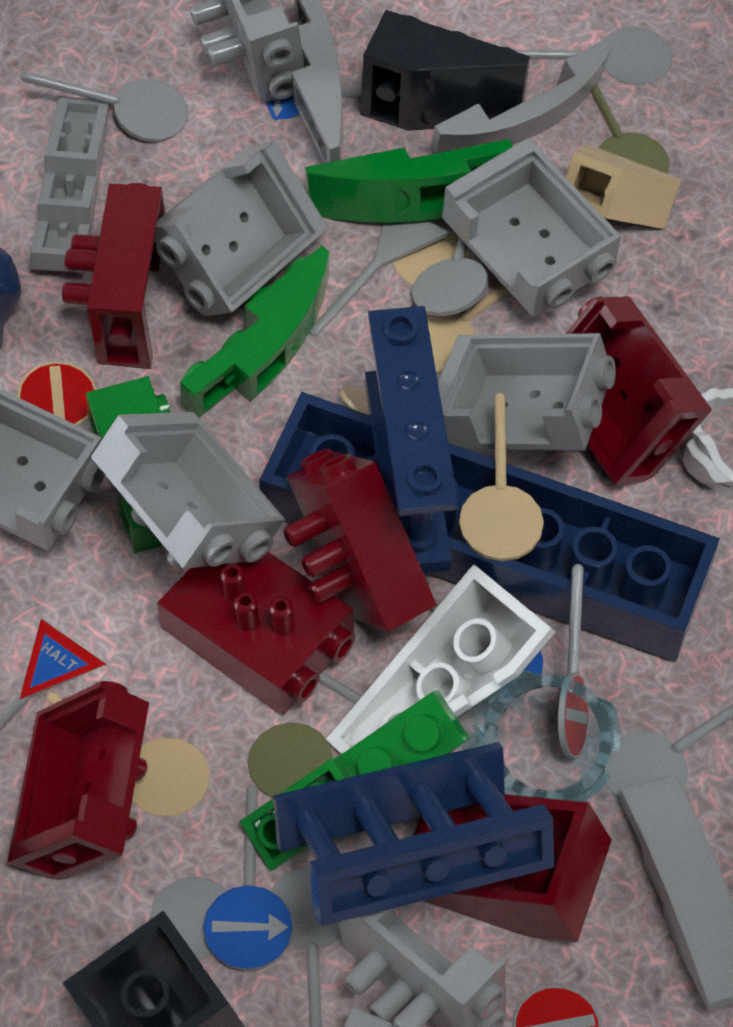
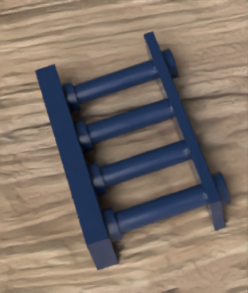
(411, 431)
(421, 865)

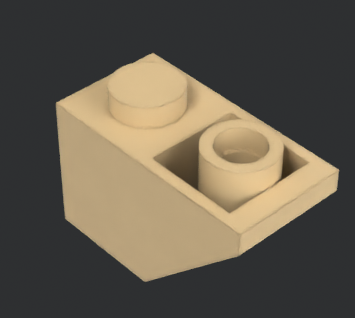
(623, 187)

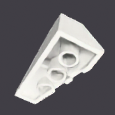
(464, 650)

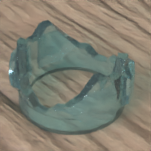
(604, 711)

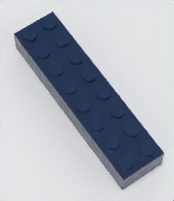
(637, 567)

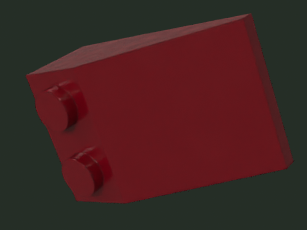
(547, 901)

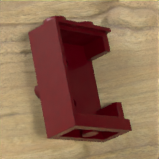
(120, 274)
(652, 397)
(356, 540)
(259, 627)
(80, 782)

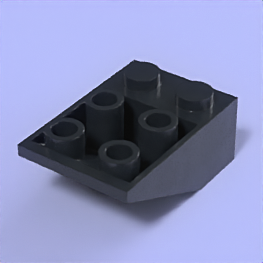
(436, 74)

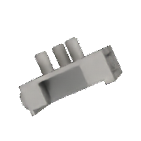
(257, 36)
(531, 227)
(238, 229)
(548, 385)
(42, 471)
(187, 489)
(416, 974)

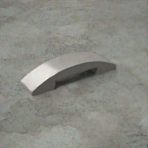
(533, 116)

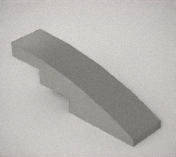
(318, 83)
(69, 180)
(688, 883)

